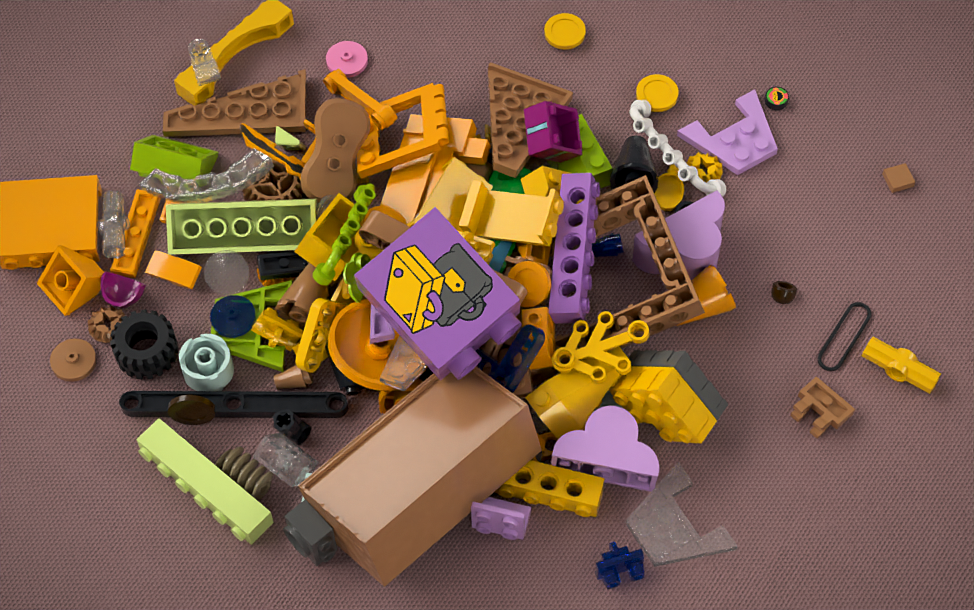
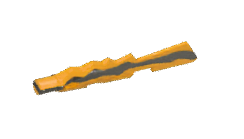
(256, 140)

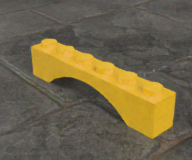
(265, 23)

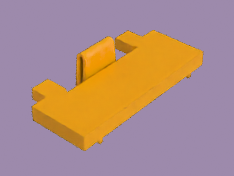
(414, 180)

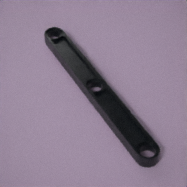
(253, 403)

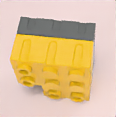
(670, 394)

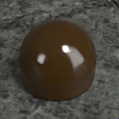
(783, 292)

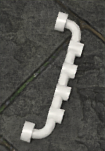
(639, 112)

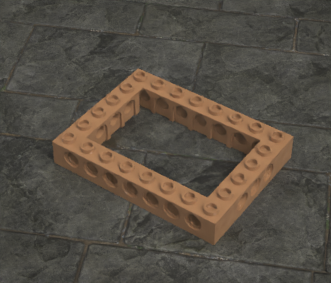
(661, 311)

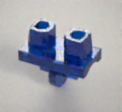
(619, 561)

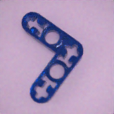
(506, 368)

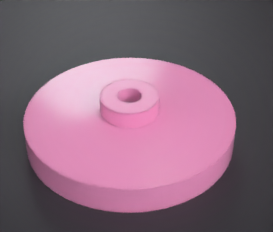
(348, 57)

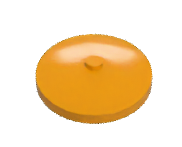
(352, 350)

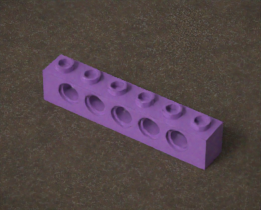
(574, 308)

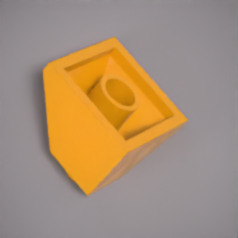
(70, 279)

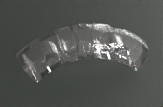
(209, 186)

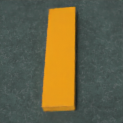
(141, 220)

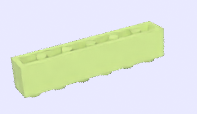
(204, 481)

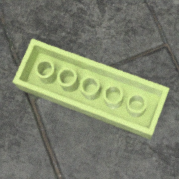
(238, 225)

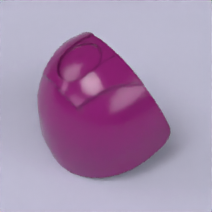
(120, 290)

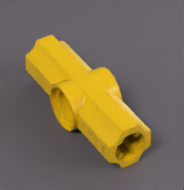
(901, 365)

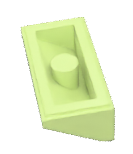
(287, 141)

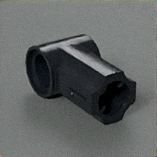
(291, 426)

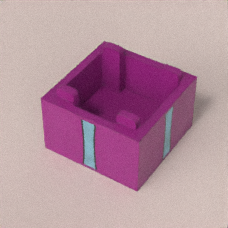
(553, 132)

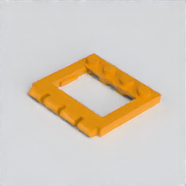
(434, 131)

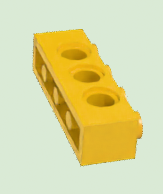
(563, 481)

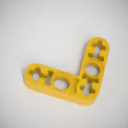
(315, 315)

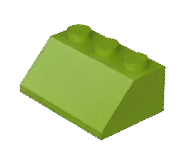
(171, 157)
(592, 158)

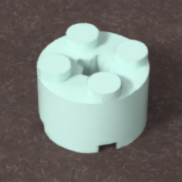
(206, 363)

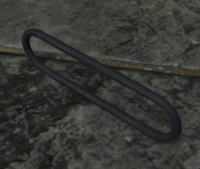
(853, 341)

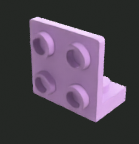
(500, 518)

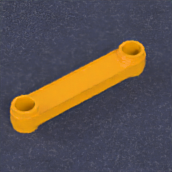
(381, 115)

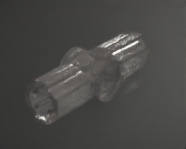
(113, 224)

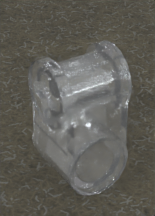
(203, 63)

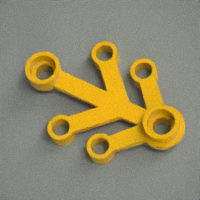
(596, 348)

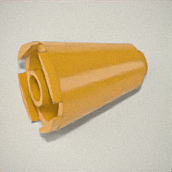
(712, 294)

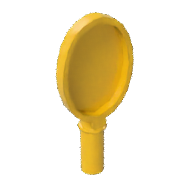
(670, 189)

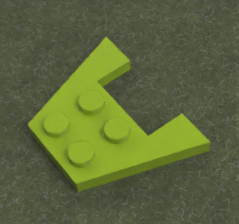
(249, 345)

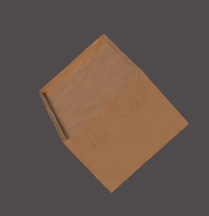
(421, 469)

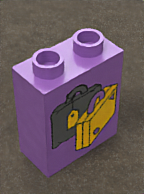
(440, 296)

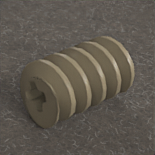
(245, 472)

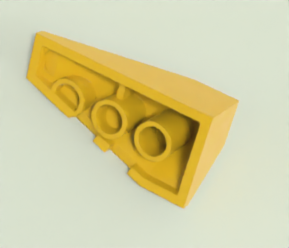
(572, 396)

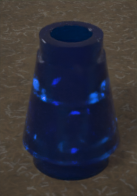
(608, 246)

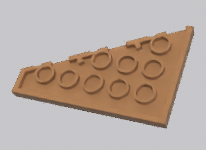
(508, 97)

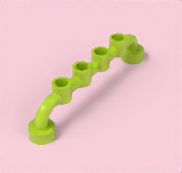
(363, 196)

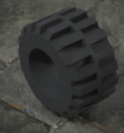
(140, 327)

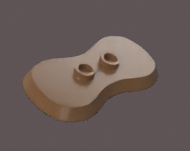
(340, 132)

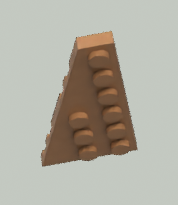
(258, 106)

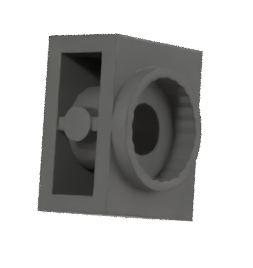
(310, 533)

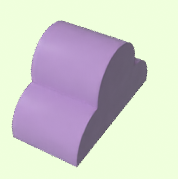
(695, 234)
(609, 450)

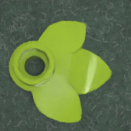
(356, 263)

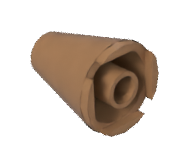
(299, 297)

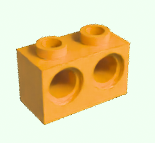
(540, 318)

